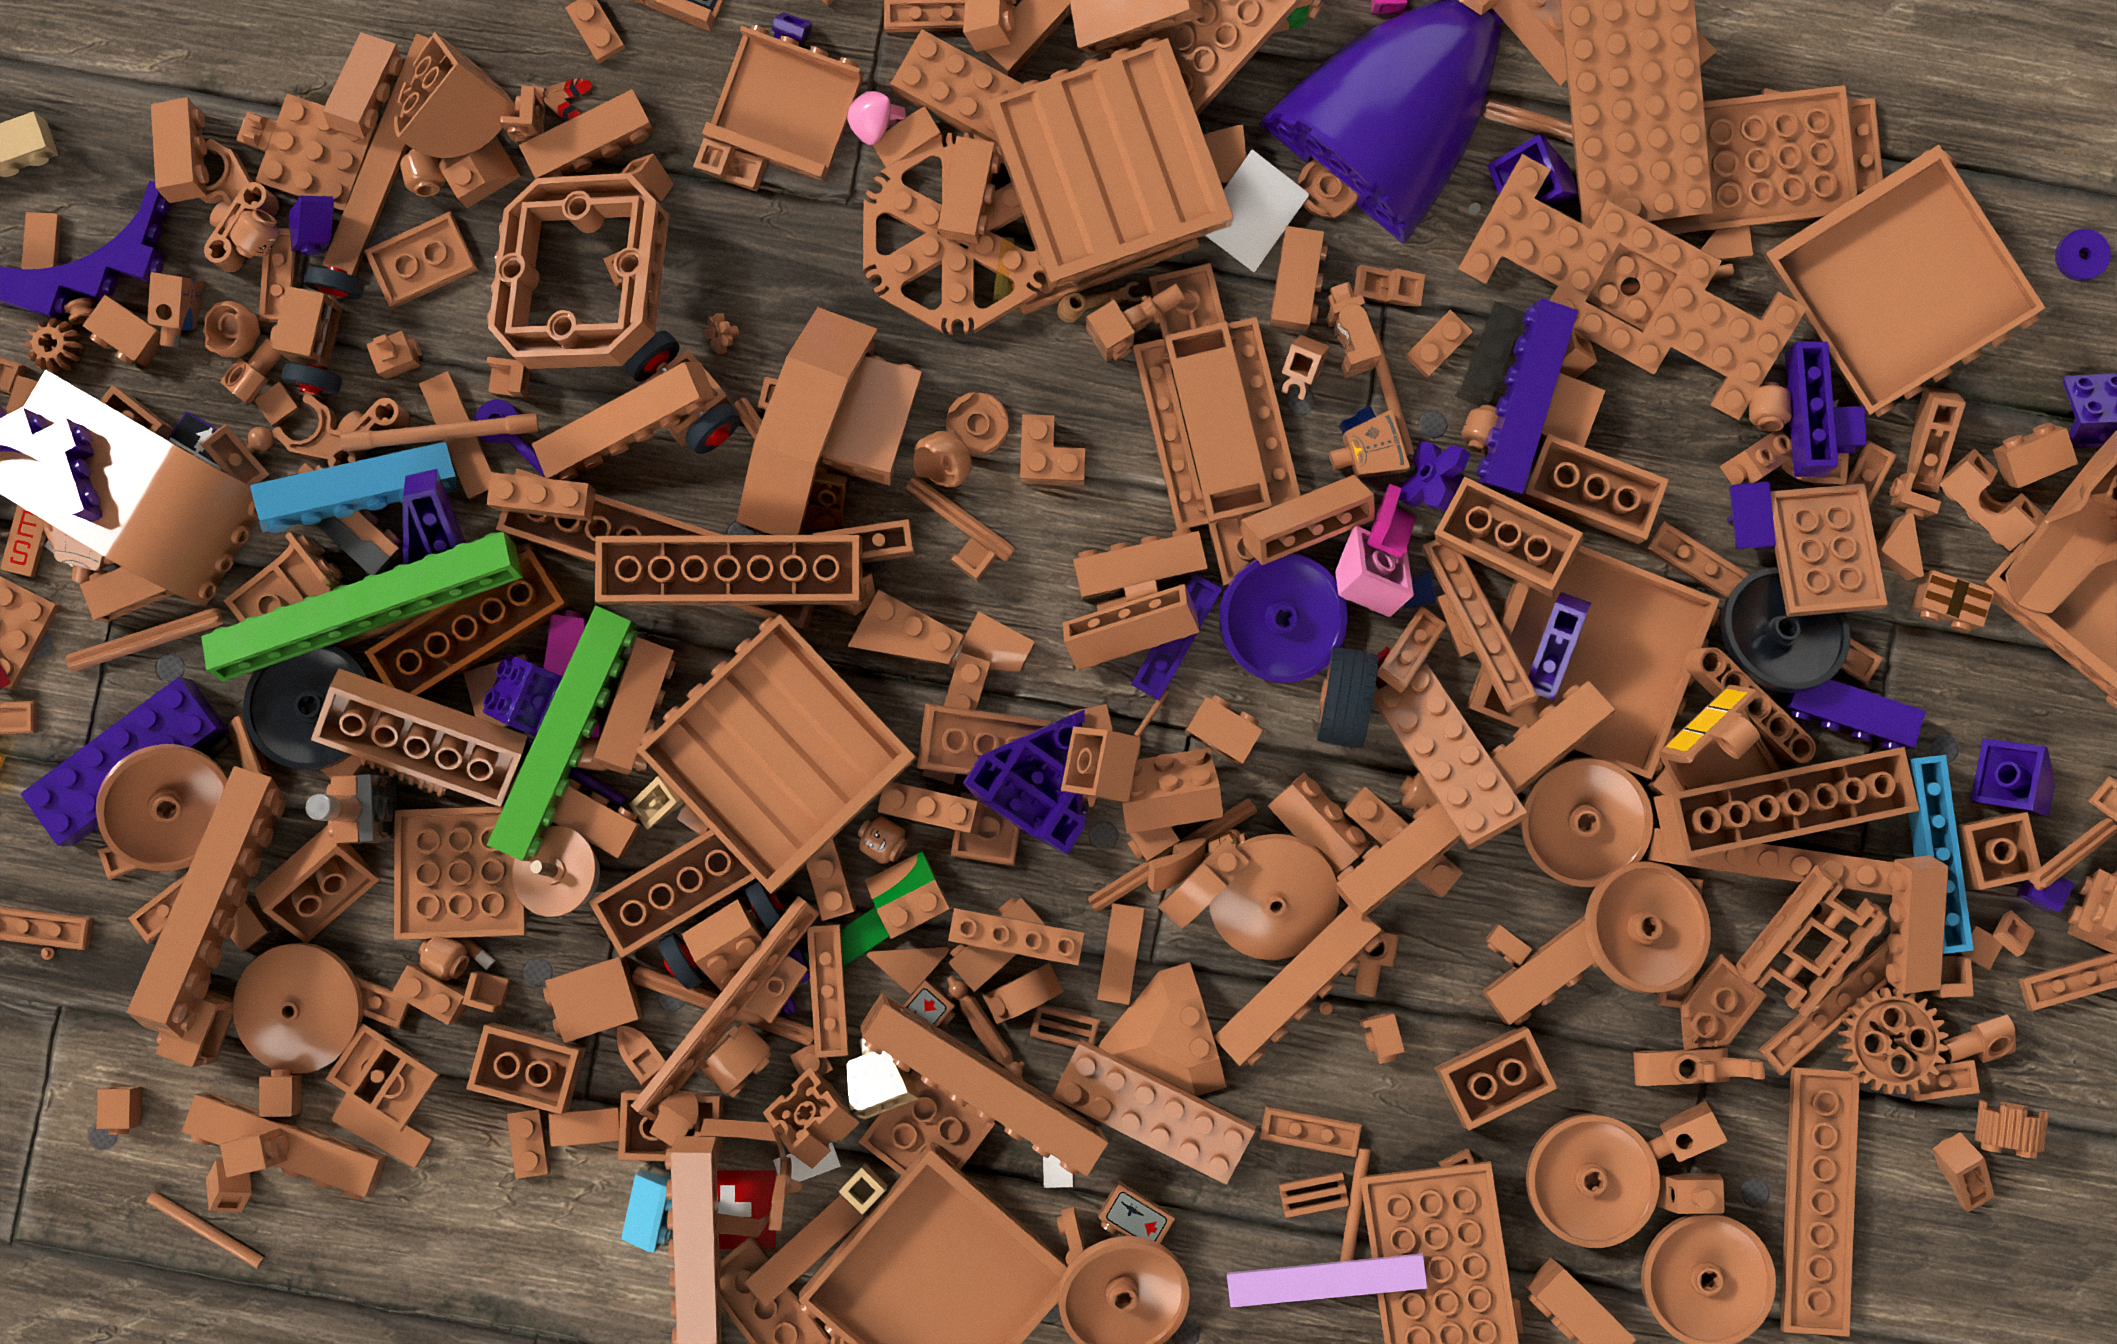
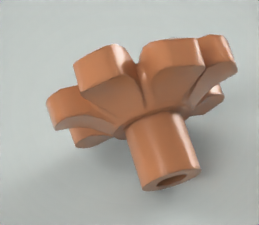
(720, 333)

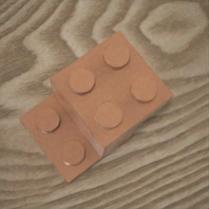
(382, 1077)

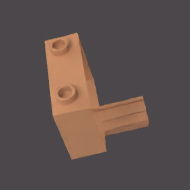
(783, 1186)

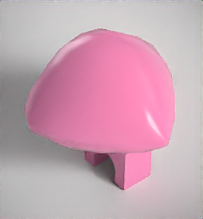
(872, 115)

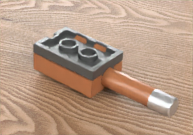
(357, 808)

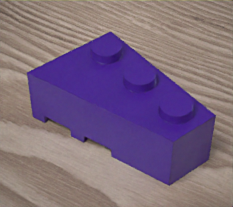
(427, 517)

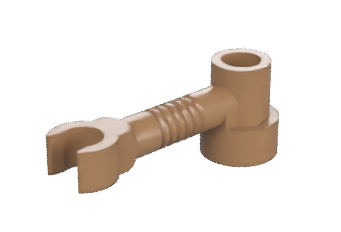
(1069, 314)

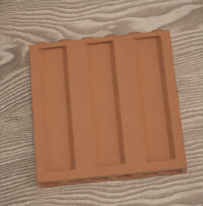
(1108, 162)
(775, 753)

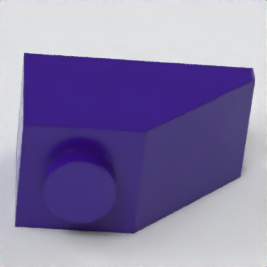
(311, 224)

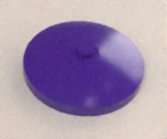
(1282, 618)

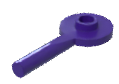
(501, 409)

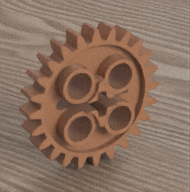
(1877, 1064)

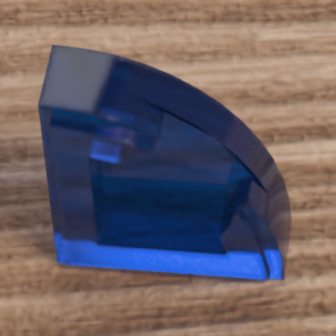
(1360, 417)
(1422, 591)

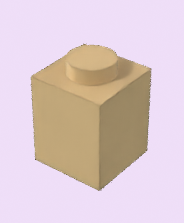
(863, 1188)

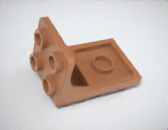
(287, 580)

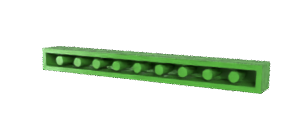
(361, 606)

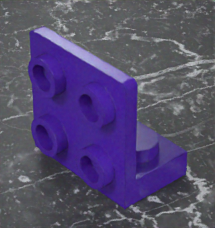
(2094, 407)
(521, 694)

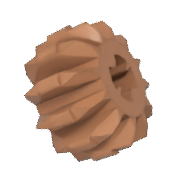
(46, 337)

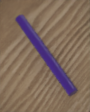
(590, 782)

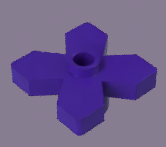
(1436, 476)

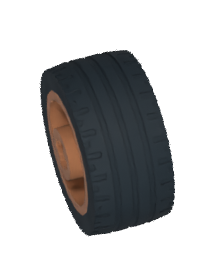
(1347, 697)

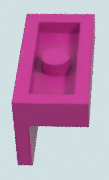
(1391, 526)

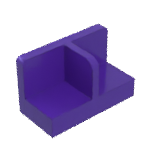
(1752, 516)

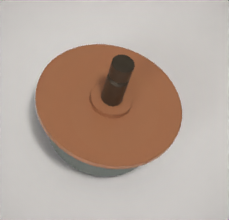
(560, 874)

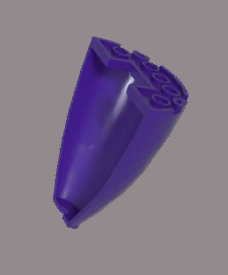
(1395, 109)

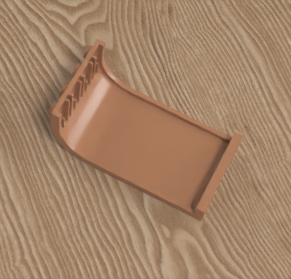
(159, 504)

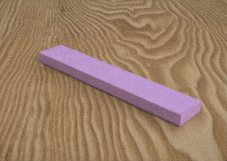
(1326, 1280)

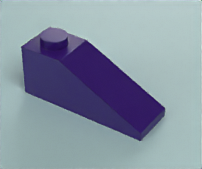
(1558, 644)

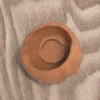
(230, 329)
(942, 459)

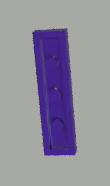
(1166, 658)

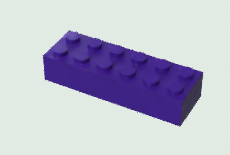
(68, 794)

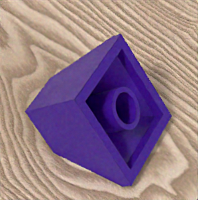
(1559, 183)
(2014, 777)

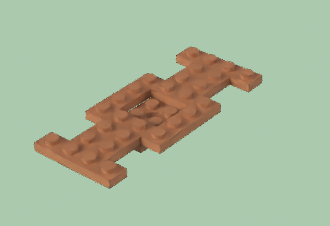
(1671, 295)

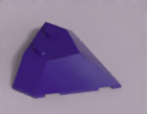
(1026, 781)

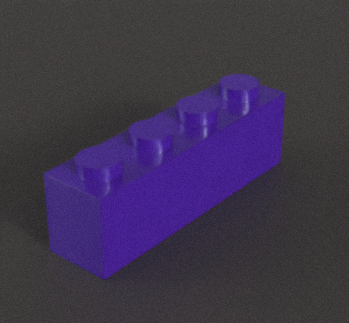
(1812, 409)
(1859, 712)

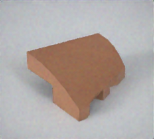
(995, 643)

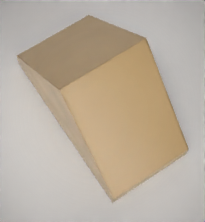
(655, 802)

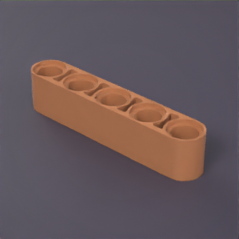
(1763, 709)

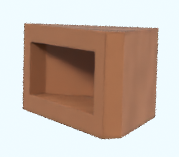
(1900, 548)

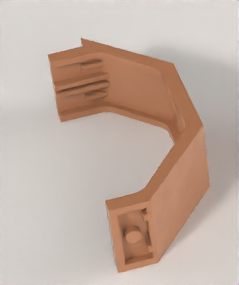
(800, 422)

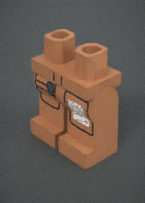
(1352, 330)

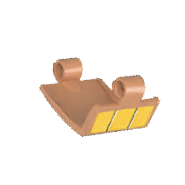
(1718, 744)

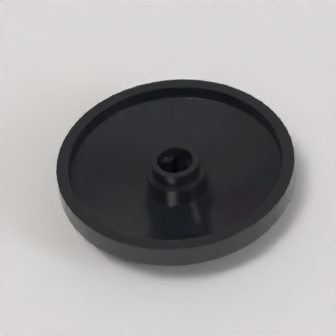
(1779, 649)
(285, 704)

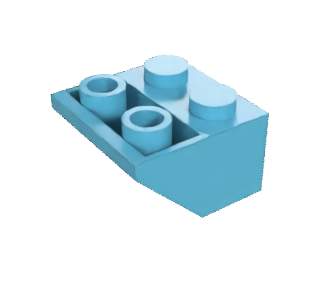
(648, 1212)

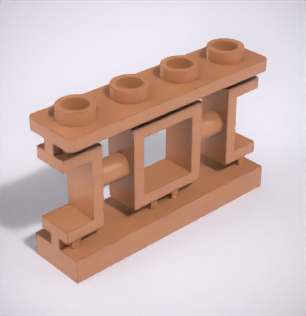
(1791, 926)

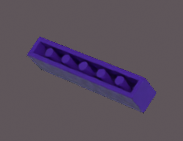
(1527, 397)

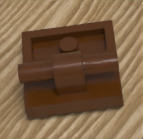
(827, 501)

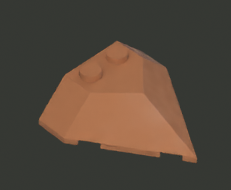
(1169, 1034)

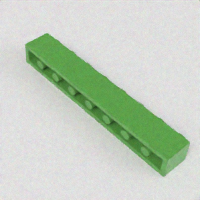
(562, 734)

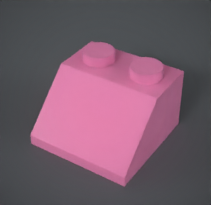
(1373, 575)

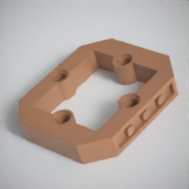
(585, 204)

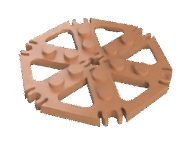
(932, 250)

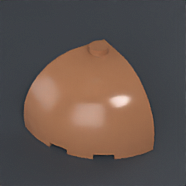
(449, 103)

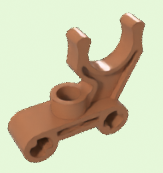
(237, 195)
(325, 442)
(1707, 1063)

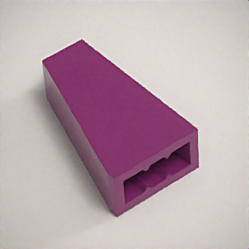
(562, 641)

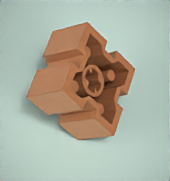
(811, 1118)

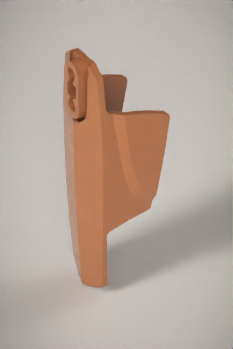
(2071, 537)

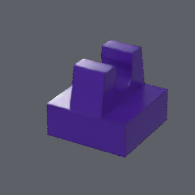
(792, 27)

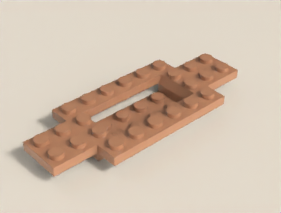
(1227, 415)

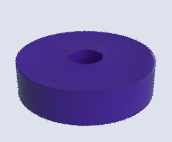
(2096, 250)

